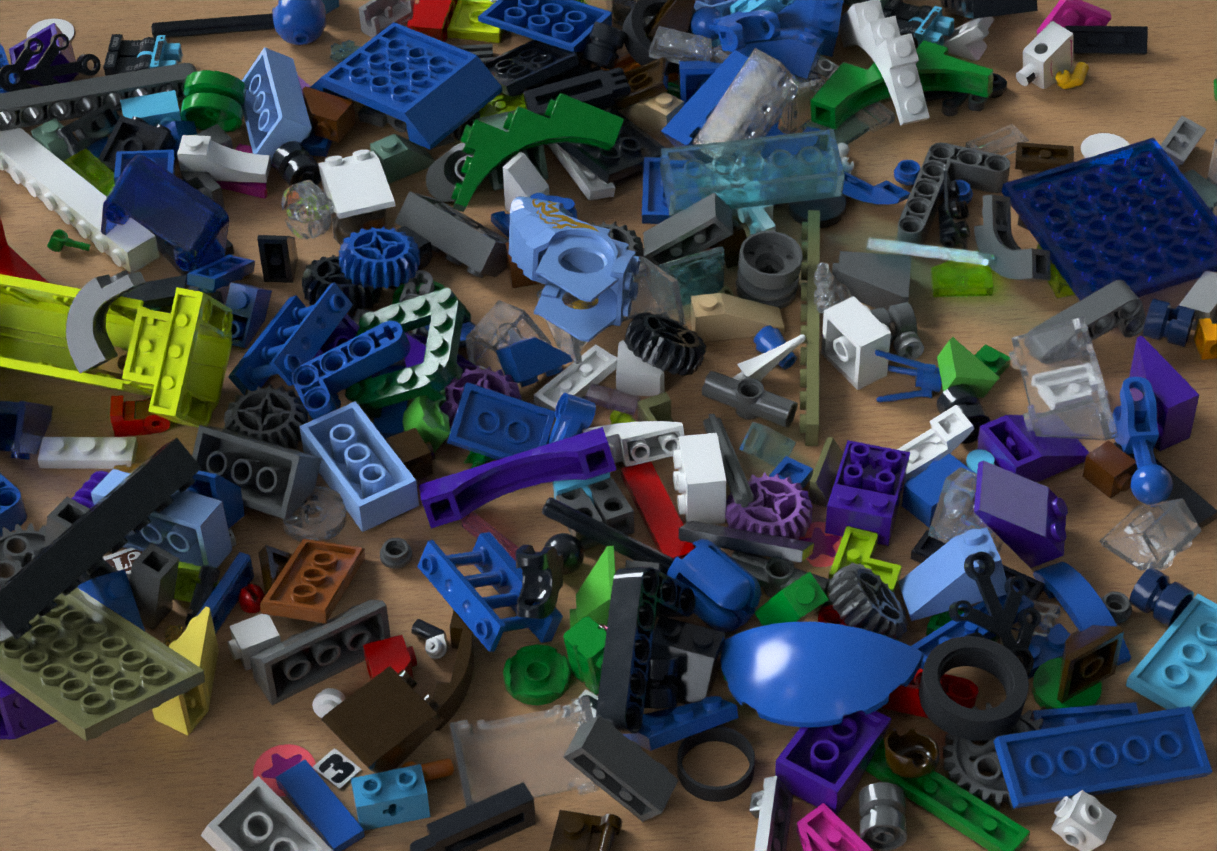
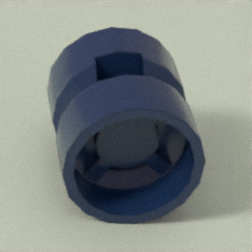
(1169, 322)
(1157, 594)

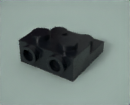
(135, 136)

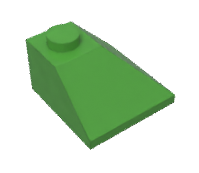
(595, 593)

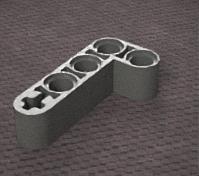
(1105, 310)

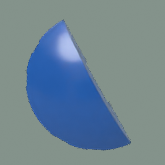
(815, 671)

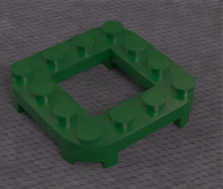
(445, 316)

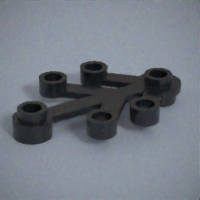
(43, 71)
(975, 103)
(999, 620)

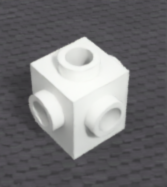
(1083, 821)

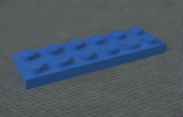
(1102, 756)

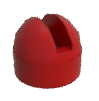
(246, 601)

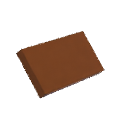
(313, 581)

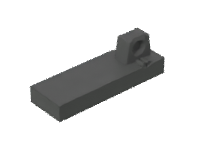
(774, 812)

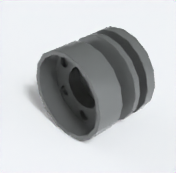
(769, 268)

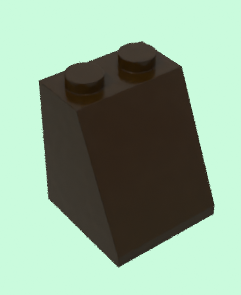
(384, 720)

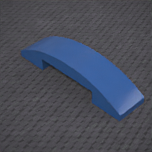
(882, 193)
(1078, 599)

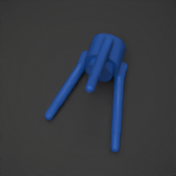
(926, 377)

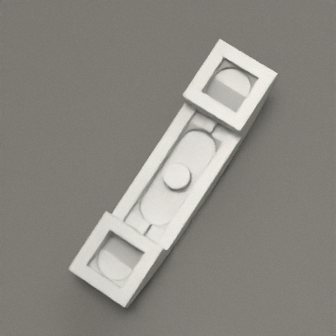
(945, 435)

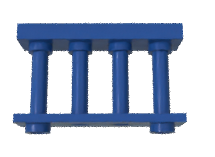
(290, 339)
(477, 612)

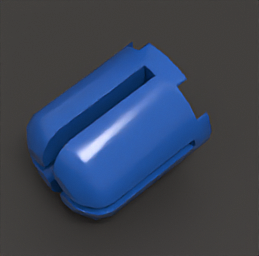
(721, 586)

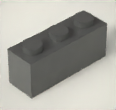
(689, 231)
(621, 768)

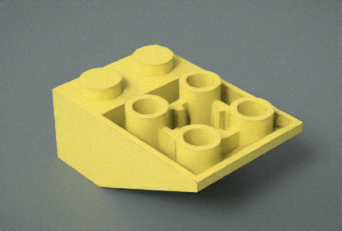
(200, 647)

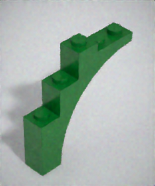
(855, 87)
(567, 122)

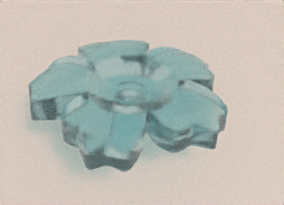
(340, 53)

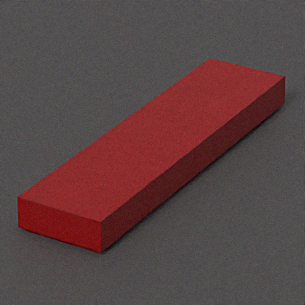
(656, 509)

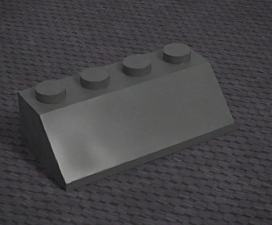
(455, 234)
(269, 474)
(319, 651)

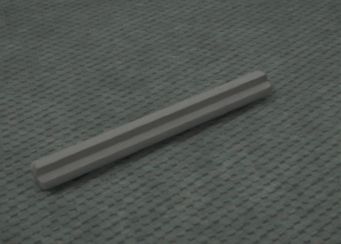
(733, 471)

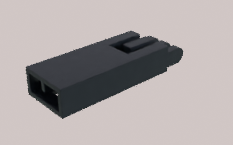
(594, 88)
(481, 822)

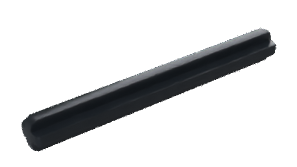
(213, 25)
(605, 534)

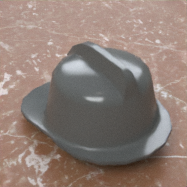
(446, 173)

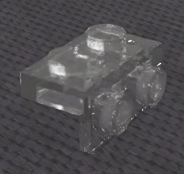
(680, 46)

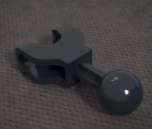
(545, 572)

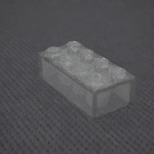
(751, 101)

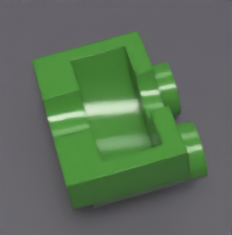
(428, 420)

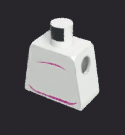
(1046, 56)

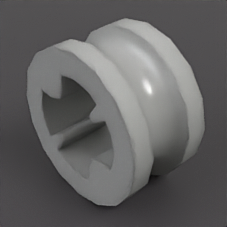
(908, 345)

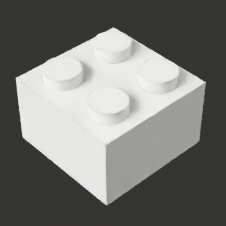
(851, 340)
(700, 479)

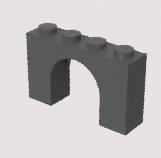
(151, 576)

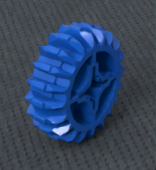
(379, 257)

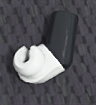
(435, 638)

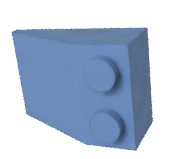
(942, 576)

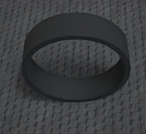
(716, 793)

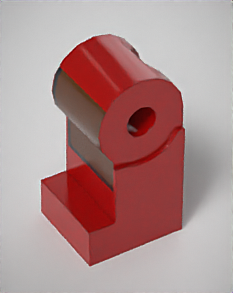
(134, 419)

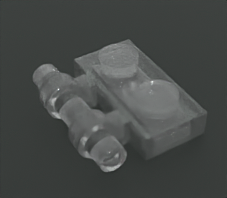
(829, 289)

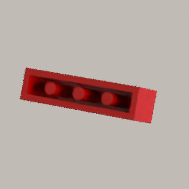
(432, 17)

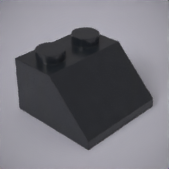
(697, 655)

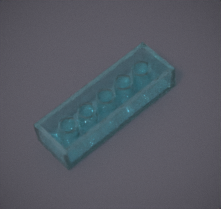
(754, 170)

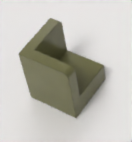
(655, 408)

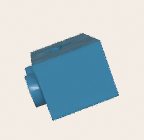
(390, 797)

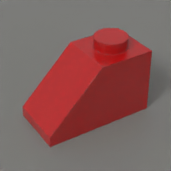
(388, 653)

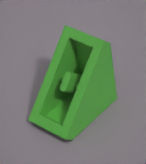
(960, 366)

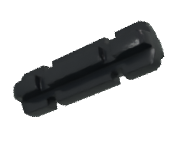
(203, 590)

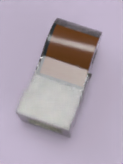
(345, 226)

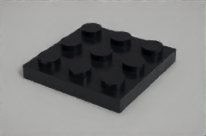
(530, 66)
(624, 157)

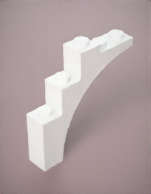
(892, 54)

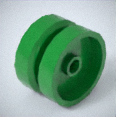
(213, 100)

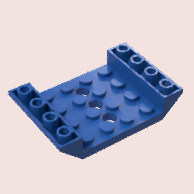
(415, 81)

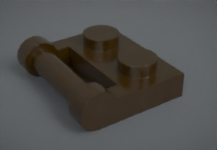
(575, 831)

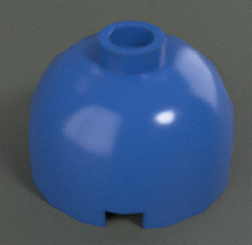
(299, 20)

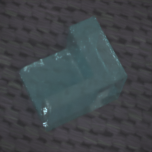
(766, 444)

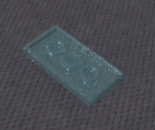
(932, 252)

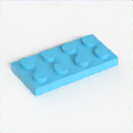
(1183, 661)

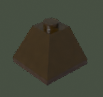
(1088, 659)

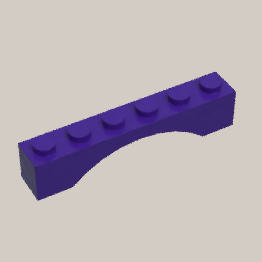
(566, 459)

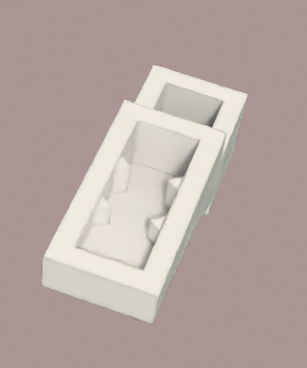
(222, 163)

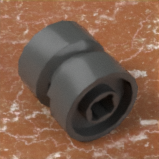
(898, 319)
(883, 816)

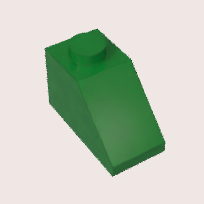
(793, 602)

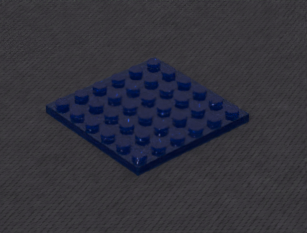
(1119, 220)

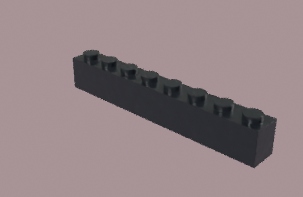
(92, 536)

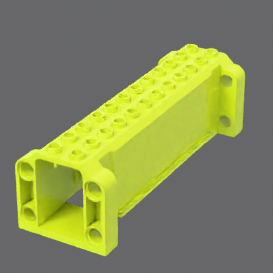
(170, 356)

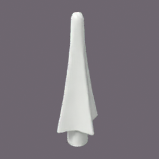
(761, 365)

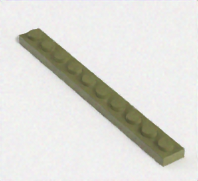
(810, 354)

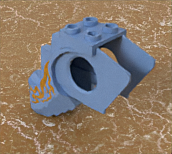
(575, 260)

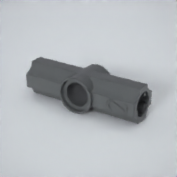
(749, 398)
(774, 573)

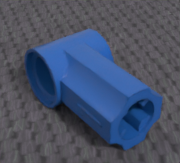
(571, 417)

